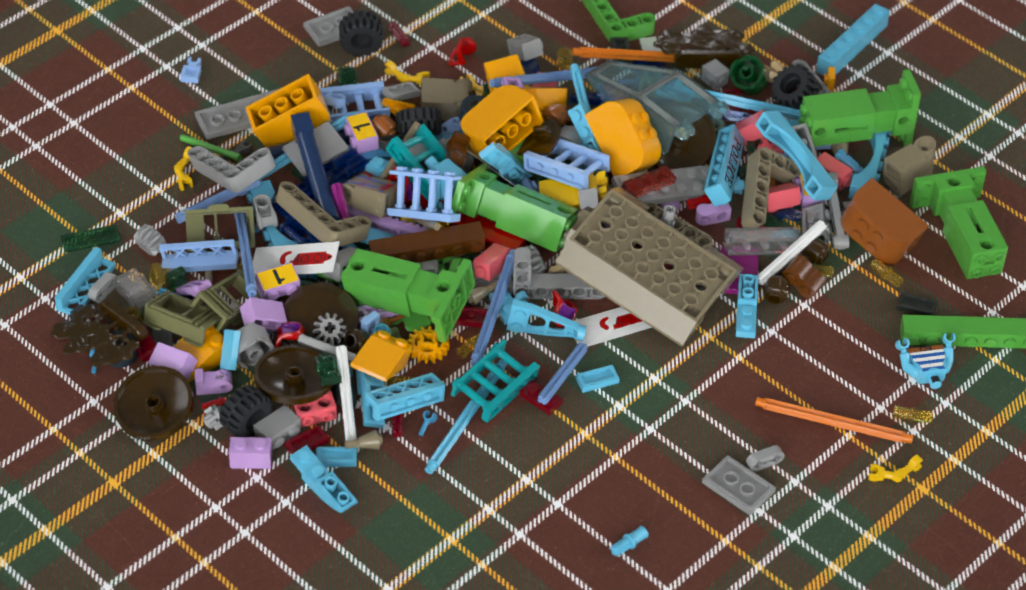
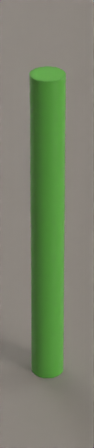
(210, 147)

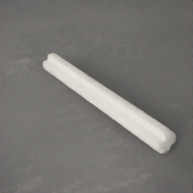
(792, 251)
(346, 394)

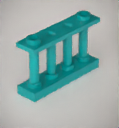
(403, 157)
(502, 397)

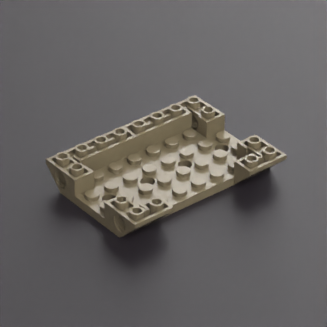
(638, 276)

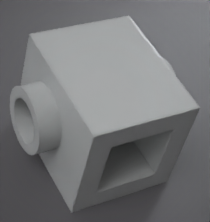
(715, 74)

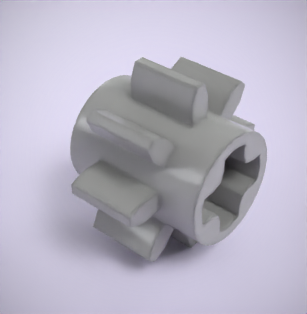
(212, 417)

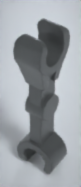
(241, 149)

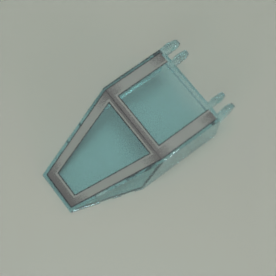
(665, 94)

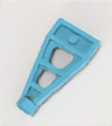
(520, 315)

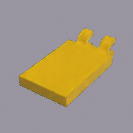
(569, 194)

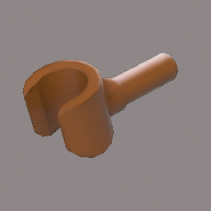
(387, 321)

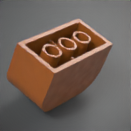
(882, 223)

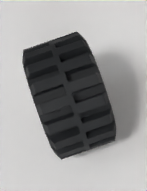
(364, 23)
(787, 80)
(423, 115)
(243, 410)

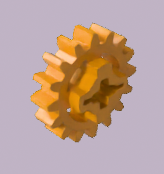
(427, 345)

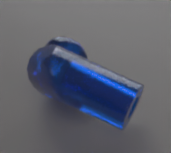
(789, 214)

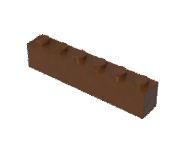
(432, 243)

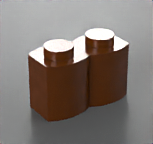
(804, 276)

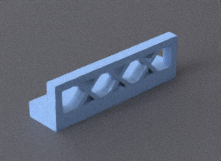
(200, 259)

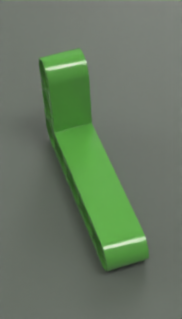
(614, 27)

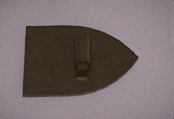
(542, 139)

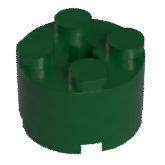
(757, 72)

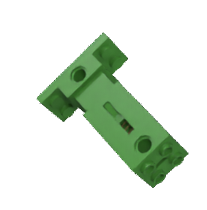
(859, 114)
(514, 208)
(966, 221)
(406, 288)

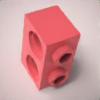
(317, 411)

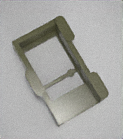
(195, 222)
(219, 305)
(175, 315)

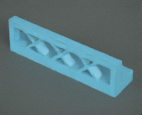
(87, 270)
(408, 399)

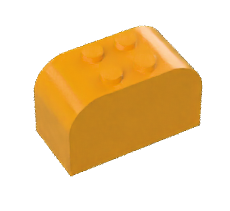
(272, 114)
(501, 118)
(625, 135)

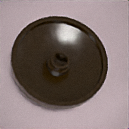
(692, 151)
(318, 299)
(289, 375)
(153, 403)

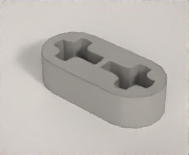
(102, 287)
(765, 458)

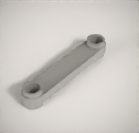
(839, 239)

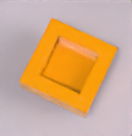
(829, 78)

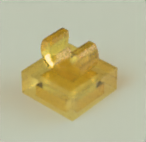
(157, 275)

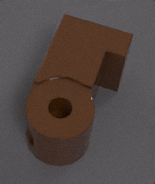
(457, 148)

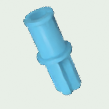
(629, 541)

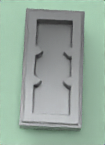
(401, 91)

